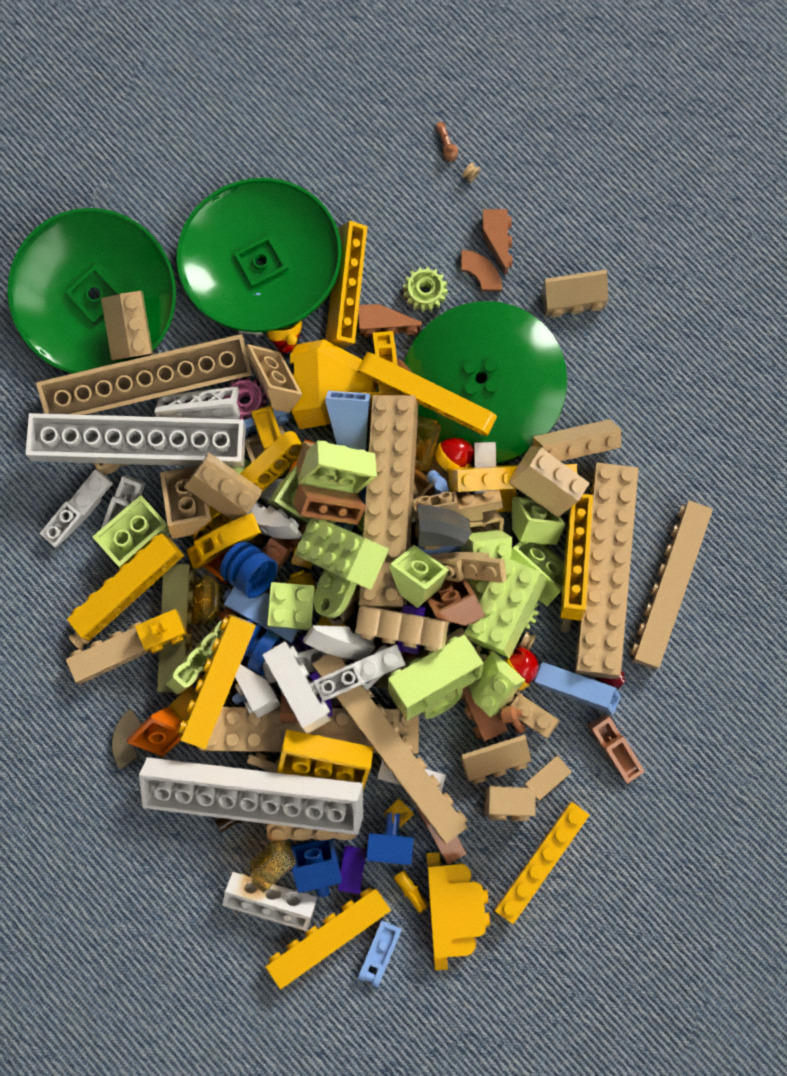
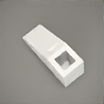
(257, 691)

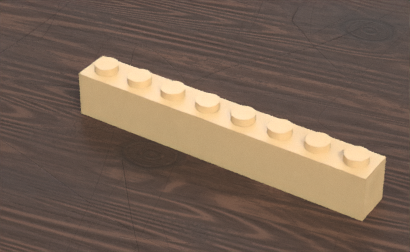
(672, 585)

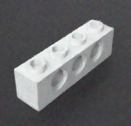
(276, 904)

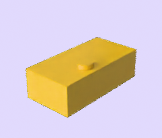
(324, 758)

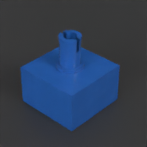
(390, 846)
(316, 866)

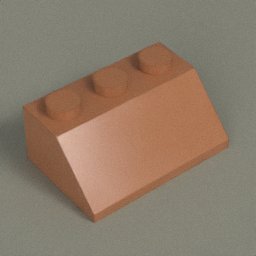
(456, 603)

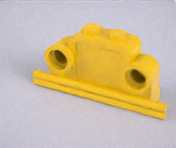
(455, 910)

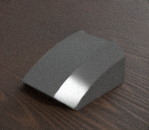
(441, 527)

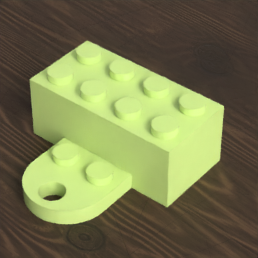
(346, 561)
(505, 607)
(436, 680)

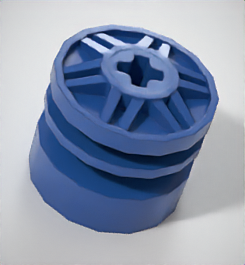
(248, 569)
(258, 646)

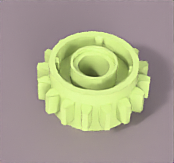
(428, 279)

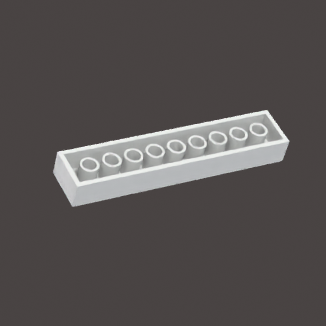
(134, 439)
(252, 795)

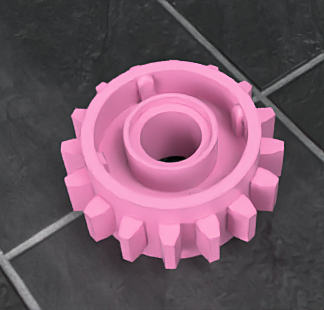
(251, 390)

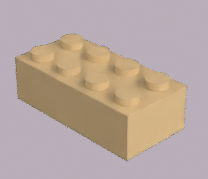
(509, 801)

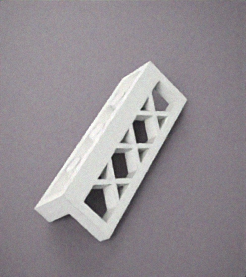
(197, 408)

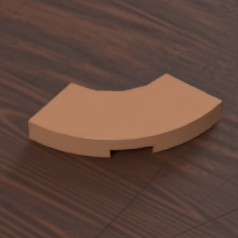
(482, 270)

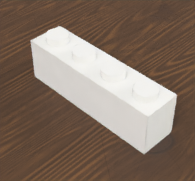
(296, 687)

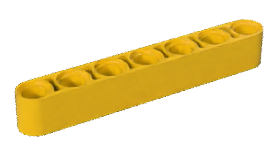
(427, 393)
(262, 473)

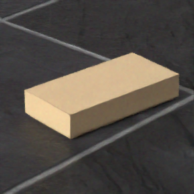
(548, 777)

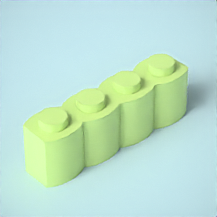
(193, 664)

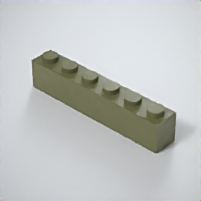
(178, 596)

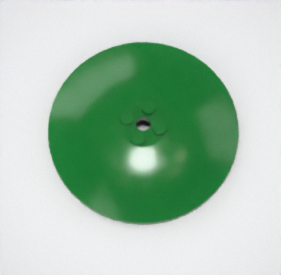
(250, 223)
(68, 259)
(521, 365)

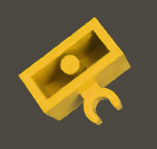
(161, 631)

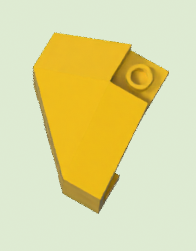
(321, 368)

